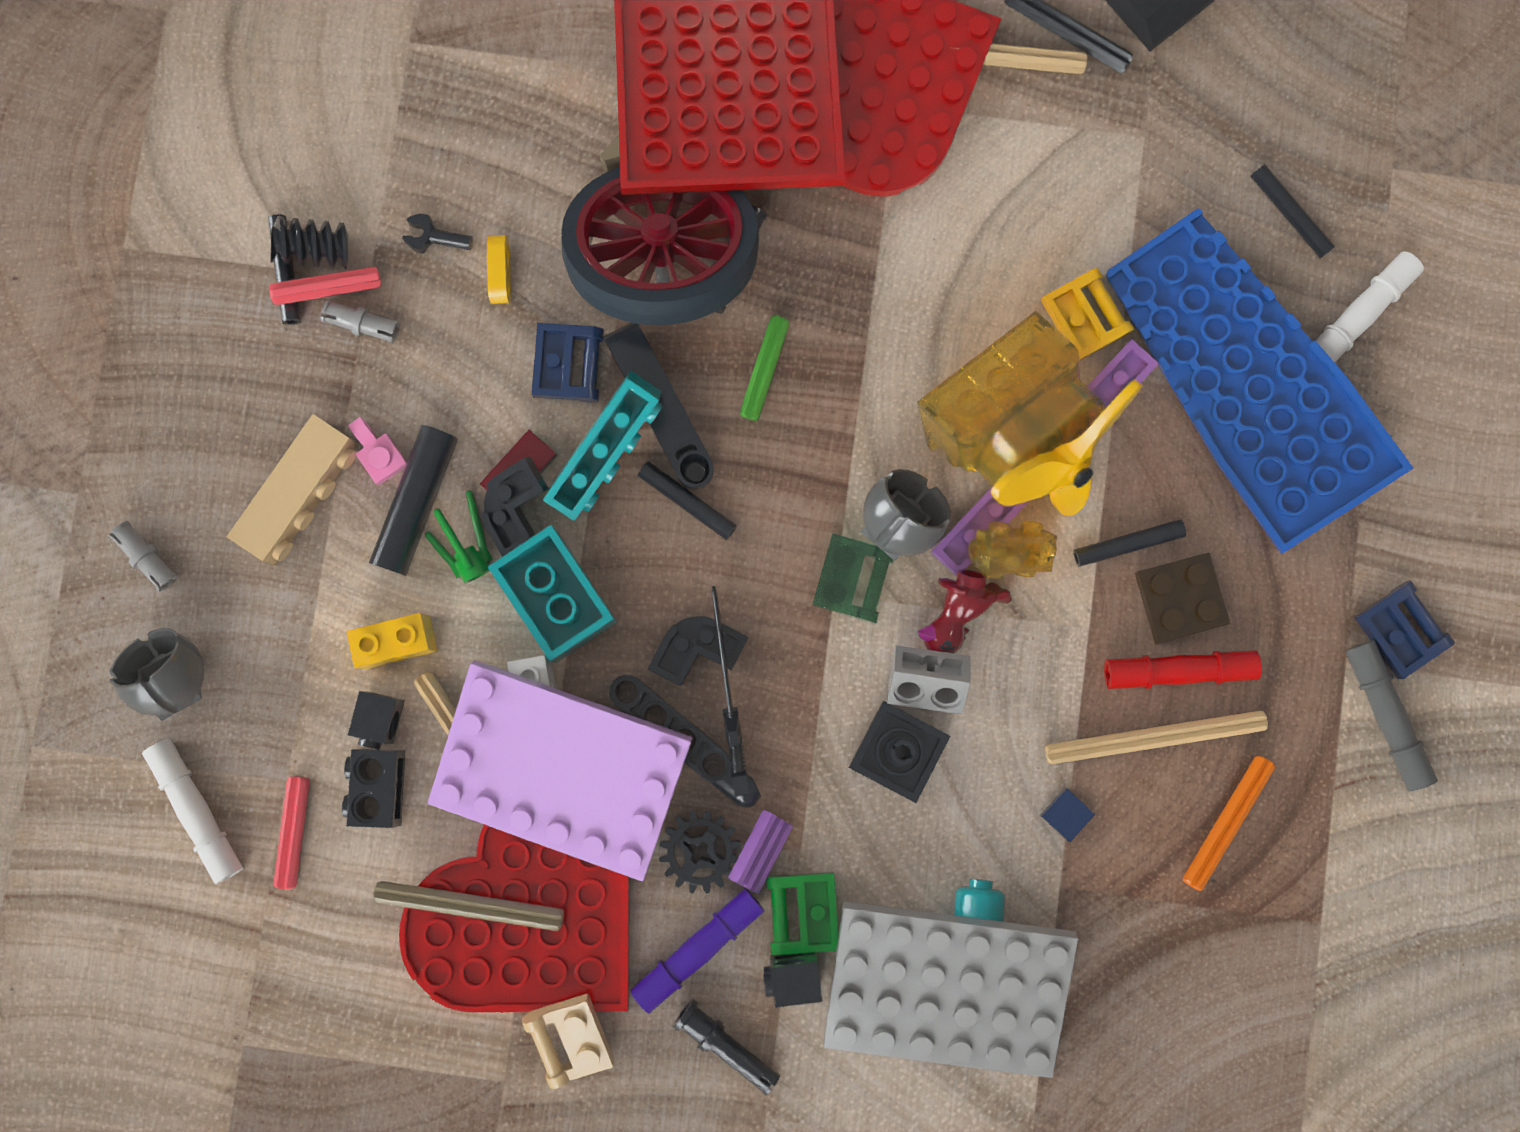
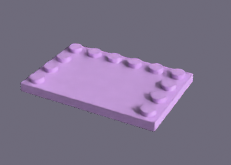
(559, 770)

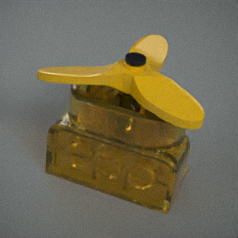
(1023, 417)

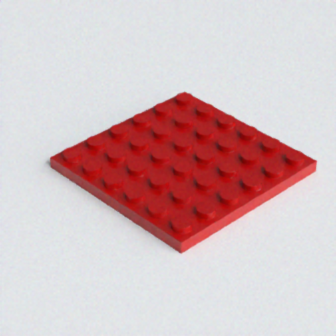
(727, 95)

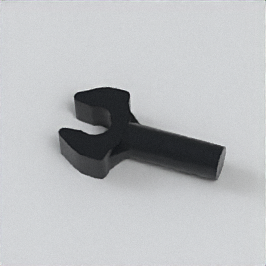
(434, 236)

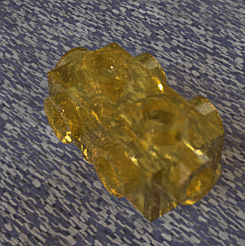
(1013, 550)

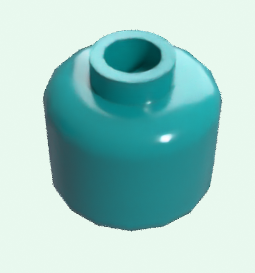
(980, 901)

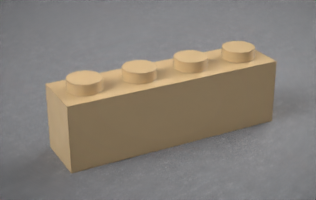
(293, 491)

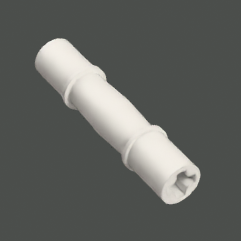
(1370, 304)
(192, 811)

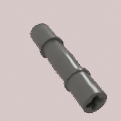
(1391, 716)

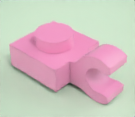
(379, 455)

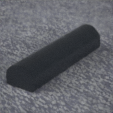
(413, 500)

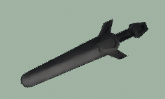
(731, 717)

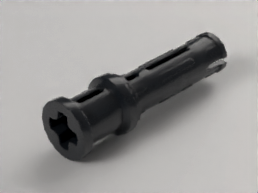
(712, 1037)

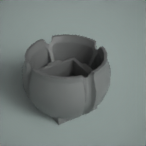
(905, 514)
(159, 674)

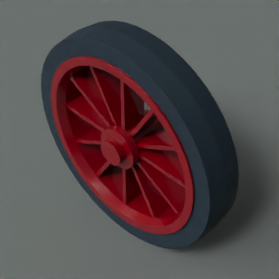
(659, 242)

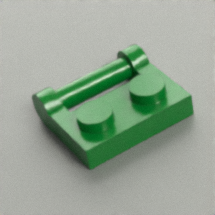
(816, 913)

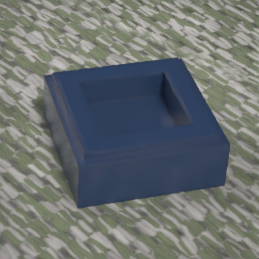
(1067, 815)

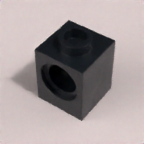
(375, 719)

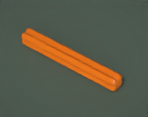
(1229, 823)

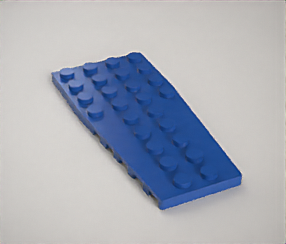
(1254, 383)

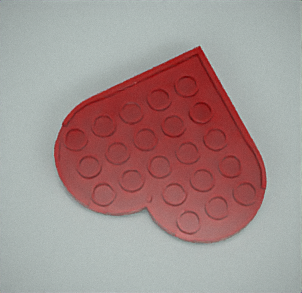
(905, 85)
(517, 967)

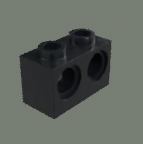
(385, 788)
(793, 979)

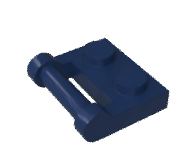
(555, 362)
(1396, 637)

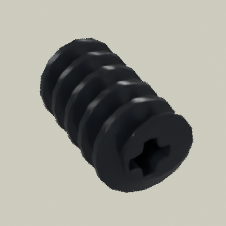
(309, 242)

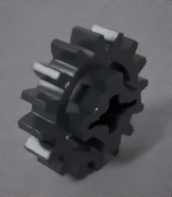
(680, 837)

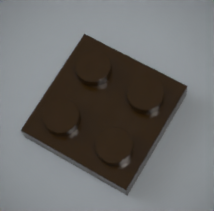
(1182, 598)

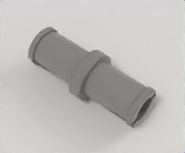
(360, 321)
(143, 556)

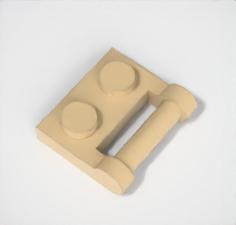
(580, 1035)

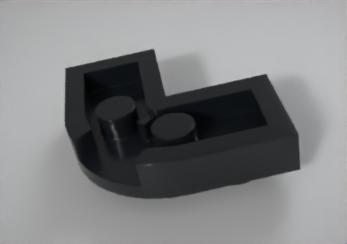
(503, 501)
(689, 639)

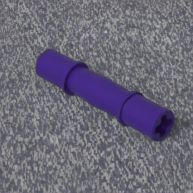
(696, 951)

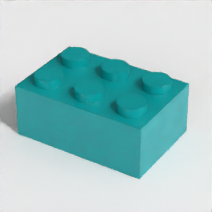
(552, 594)

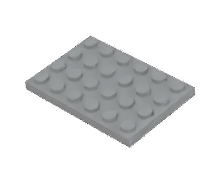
(949, 989)

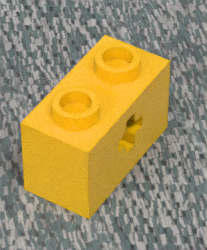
(392, 641)

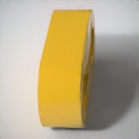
(498, 269)

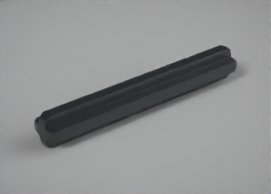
(1074, 32)

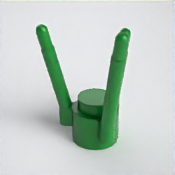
(468, 562)

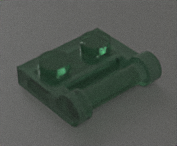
(841, 576)

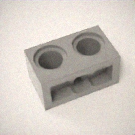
(929, 679)

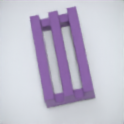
(760, 851)

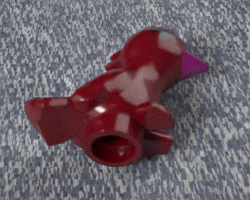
(963, 602)

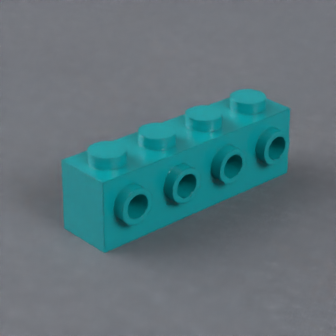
(603, 445)

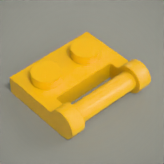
(1078, 321)

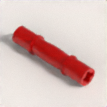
(1182, 669)

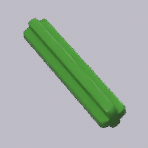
(764, 368)

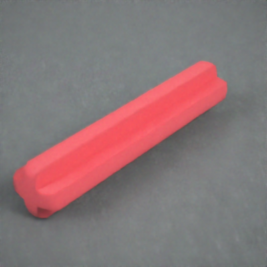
(324, 285)
(291, 832)

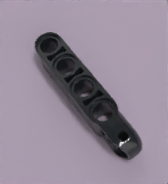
(672, 423)
(676, 721)

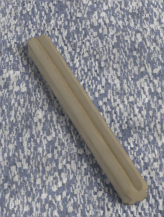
(468, 905)

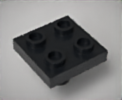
(899, 751)

